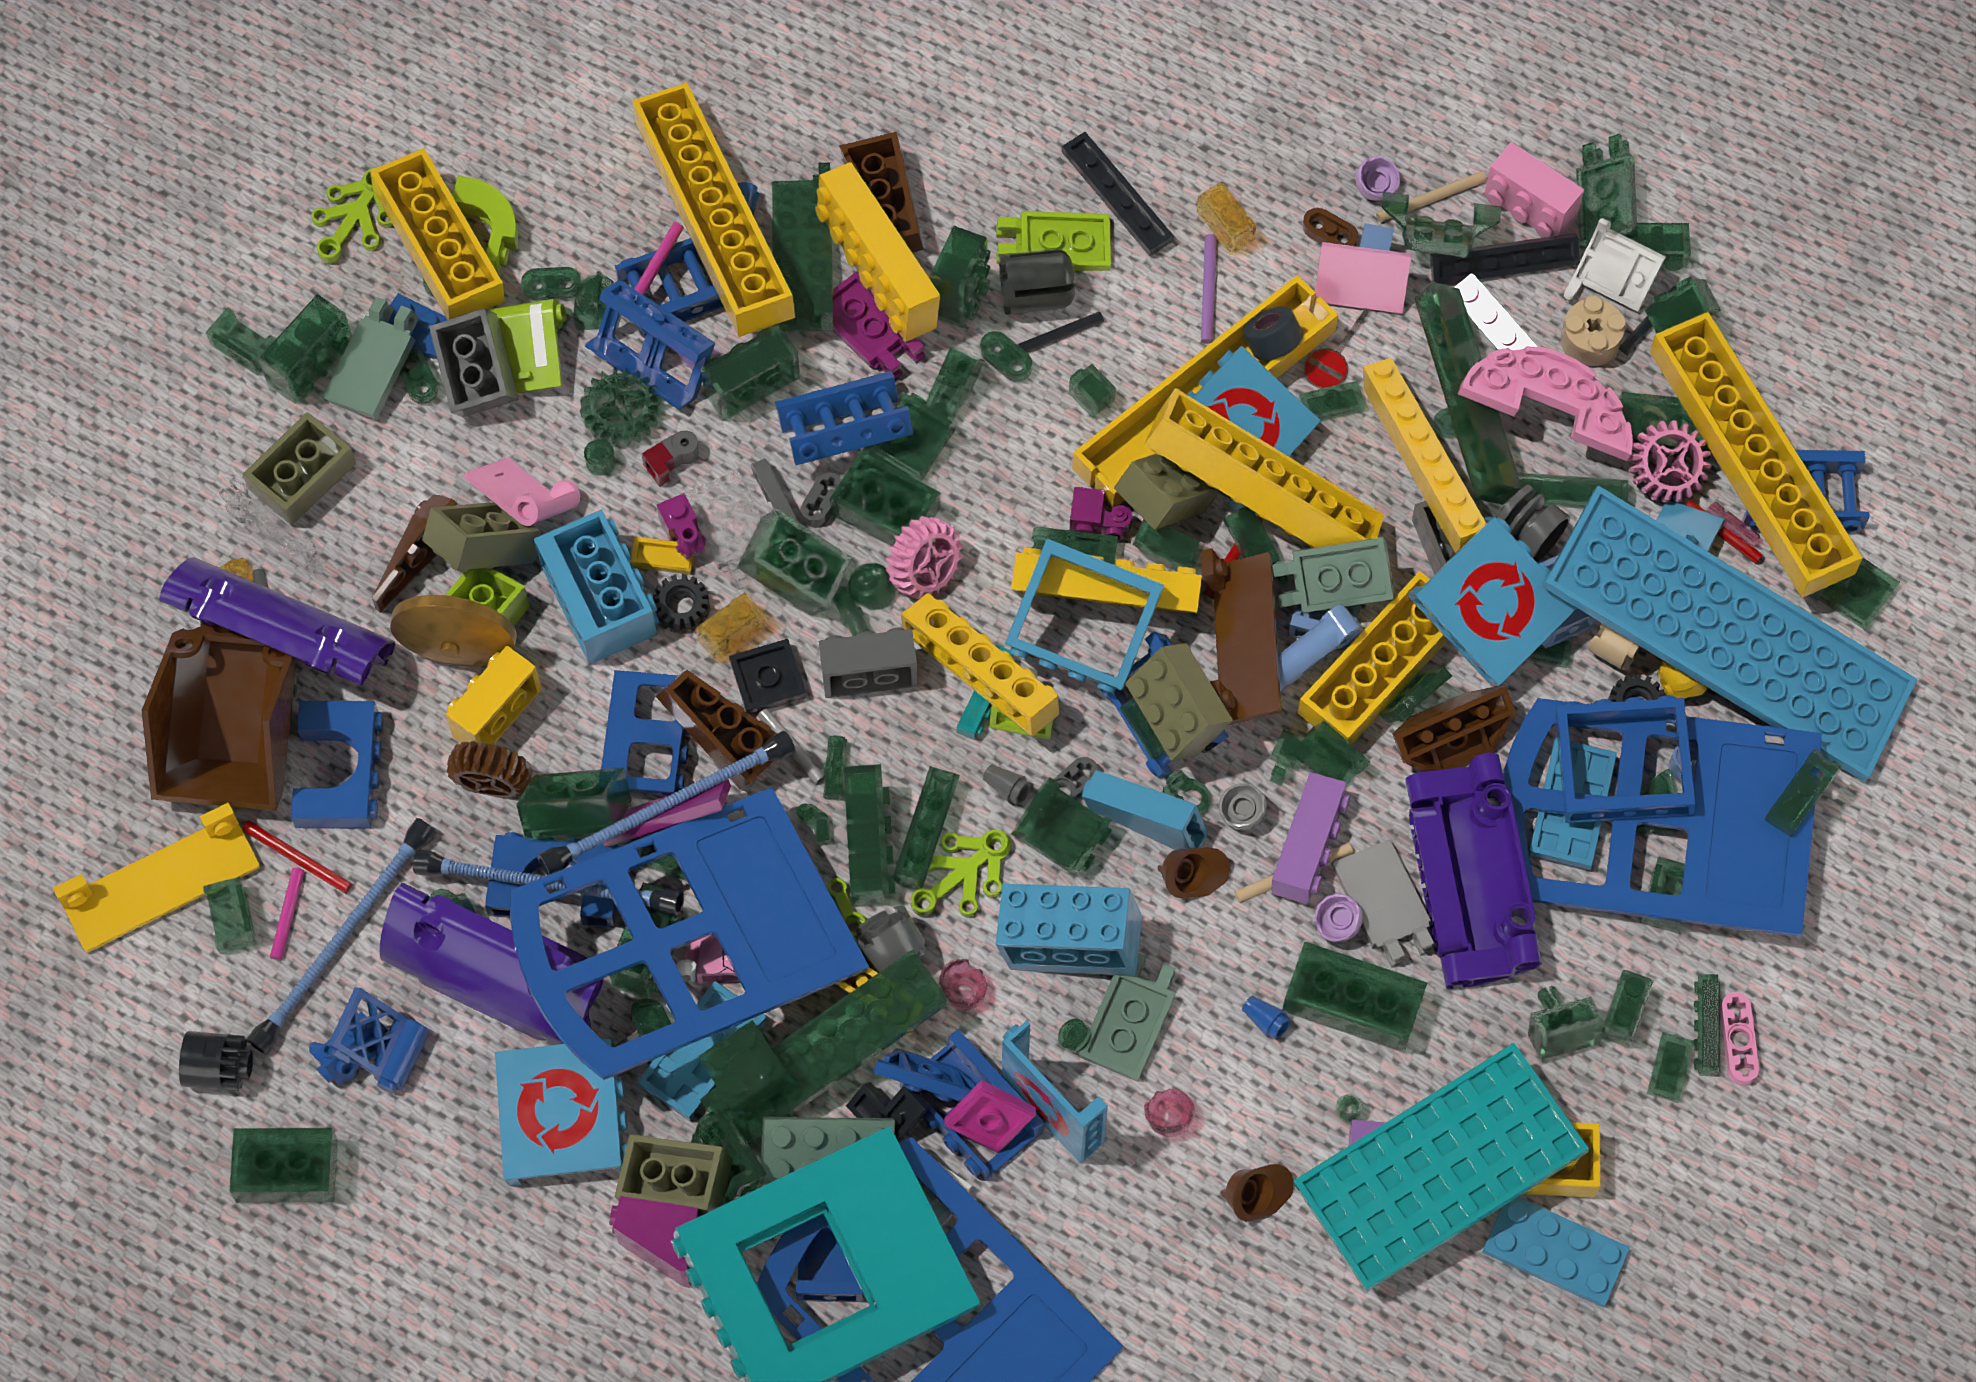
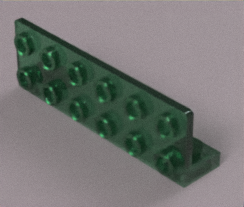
(803, 252)

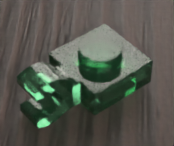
(1283, 756)

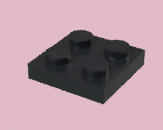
(767, 676)

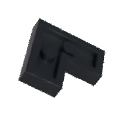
(905, 1107)

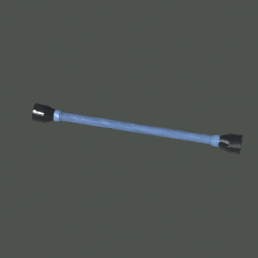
(775, 748)
(431, 864)
(266, 1033)

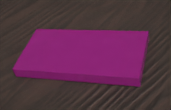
(698, 806)

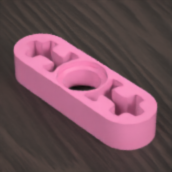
(1745, 1014)

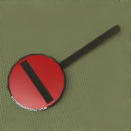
(1328, 367)

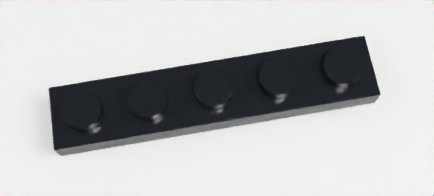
(1117, 193)
(1507, 259)

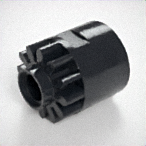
(214, 1061)

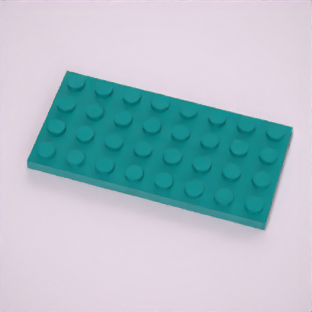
(1440, 1167)

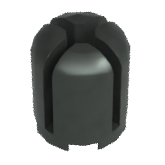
(1036, 281)

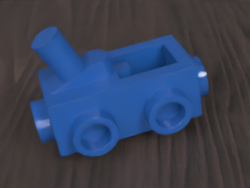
(334, 1069)

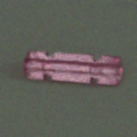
(1734, 524)

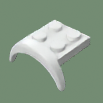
(1616, 268)

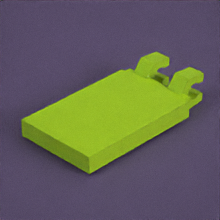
(1080, 235)

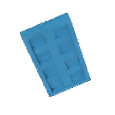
(1573, 842)
(680, 1076)
(1556, 1250)

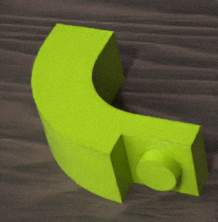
(489, 205)

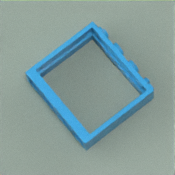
(1077, 670)

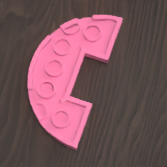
(1557, 382)

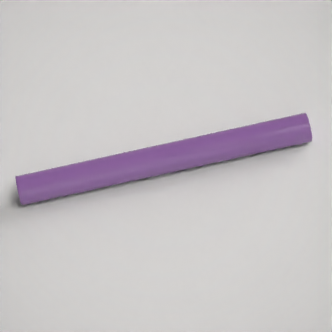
(1208, 289)

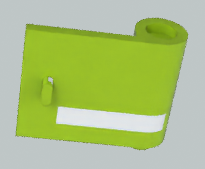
(532, 343)

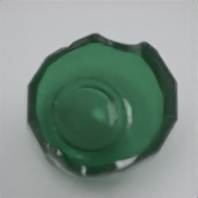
(871, 586)

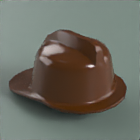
(1194, 871)
(1258, 1191)

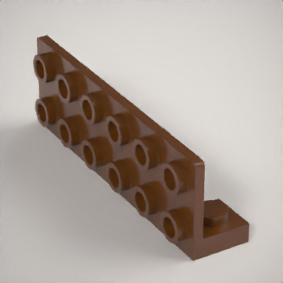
(1244, 634)

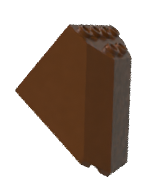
(219, 720)

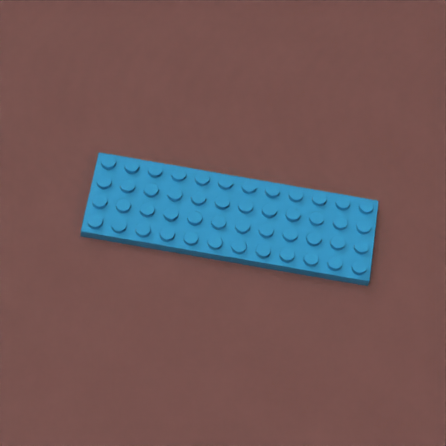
(1729, 631)

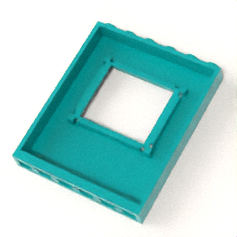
(885, 1237)

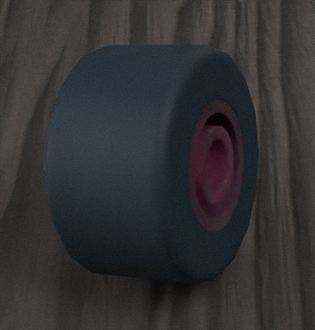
(1273, 333)

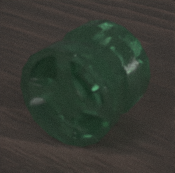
(598, 450)

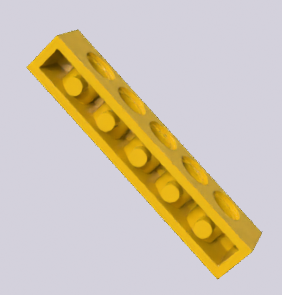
(981, 664)

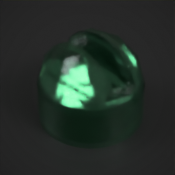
(1356, 1108)

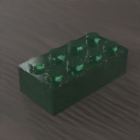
(1354, 996)

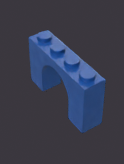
(352, 801)
(521, 855)

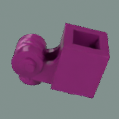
(1091, 517)
(681, 525)

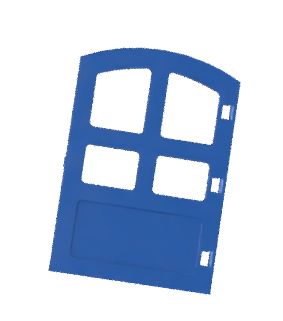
(1736, 863)
(754, 896)
(1021, 1335)

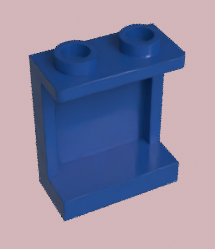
(826, 1273)

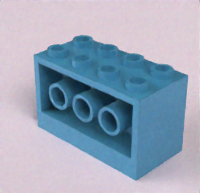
(597, 586)
(1069, 929)

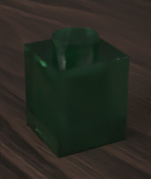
(1091, 390)

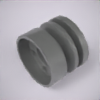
(1527, 522)

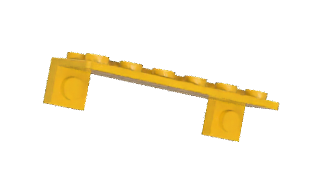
(158, 881)

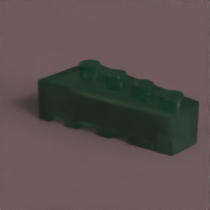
(867, 835)

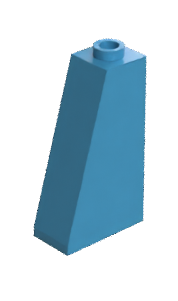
(1146, 811)

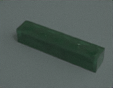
(1707, 1025)

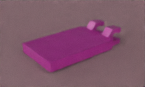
(868, 329)

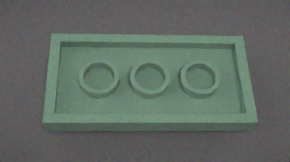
(799, 1141)

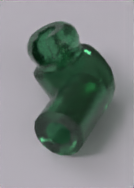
(816, 820)

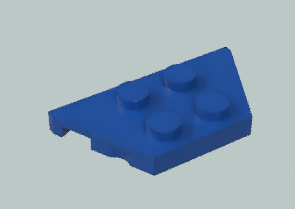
(925, 1073)

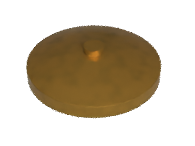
(451, 629)

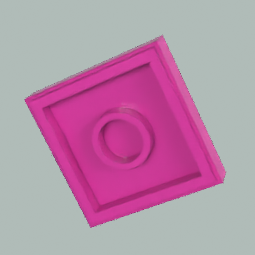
(990, 1116)

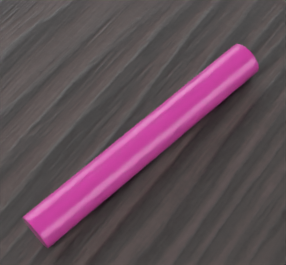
(659, 258)
(287, 914)

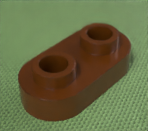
(1332, 229)

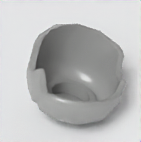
(1244, 800)

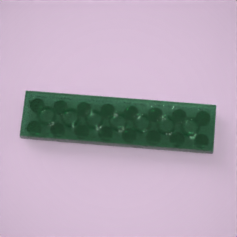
(844, 1039)

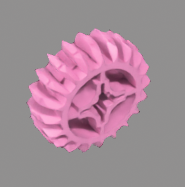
(1660, 455)
(918, 554)

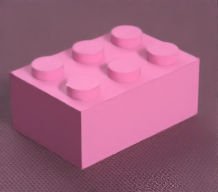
(1533, 192)

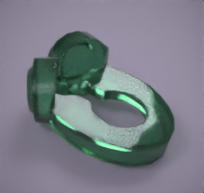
(1179, 780)

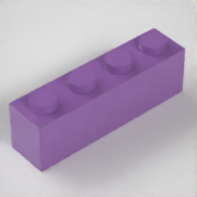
(1309, 838)

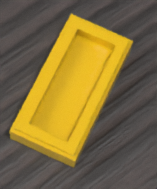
(659, 556)

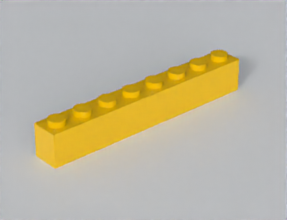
(1422, 453)

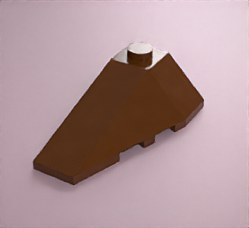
(410, 555)

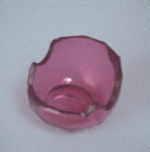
(961, 974)
(1180, 1113)

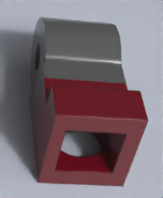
(669, 454)

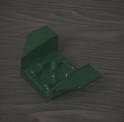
(1436, 236)

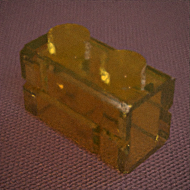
(1226, 218)
(730, 627)

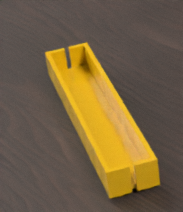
(1112, 449)

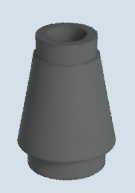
(1007, 784)

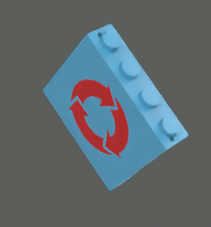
(1255, 402)
(1493, 602)
(557, 1114)
(1077, 1132)

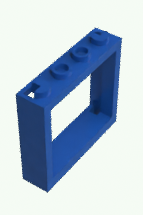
(1627, 806)

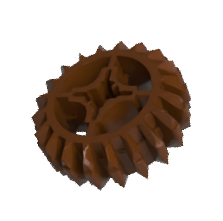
(489, 770)

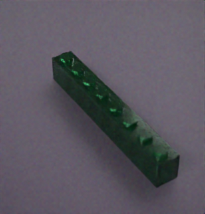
(1475, 424)

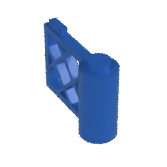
(395, 1049)

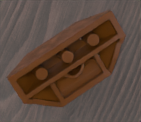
(1456, 730)

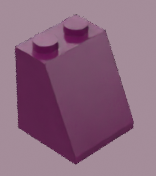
(647, 1232)

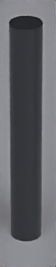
(1062, 332)
(1639, 333)

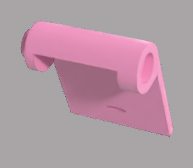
(521, 493)

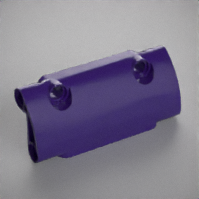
(275, 620)
(1473, 873)
(470, 960)

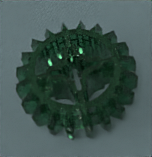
(601, 420)

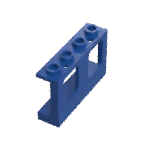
(662, 331)
(625, 730)
(963, 1055)

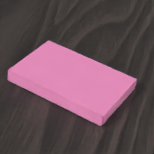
(1362, 277)

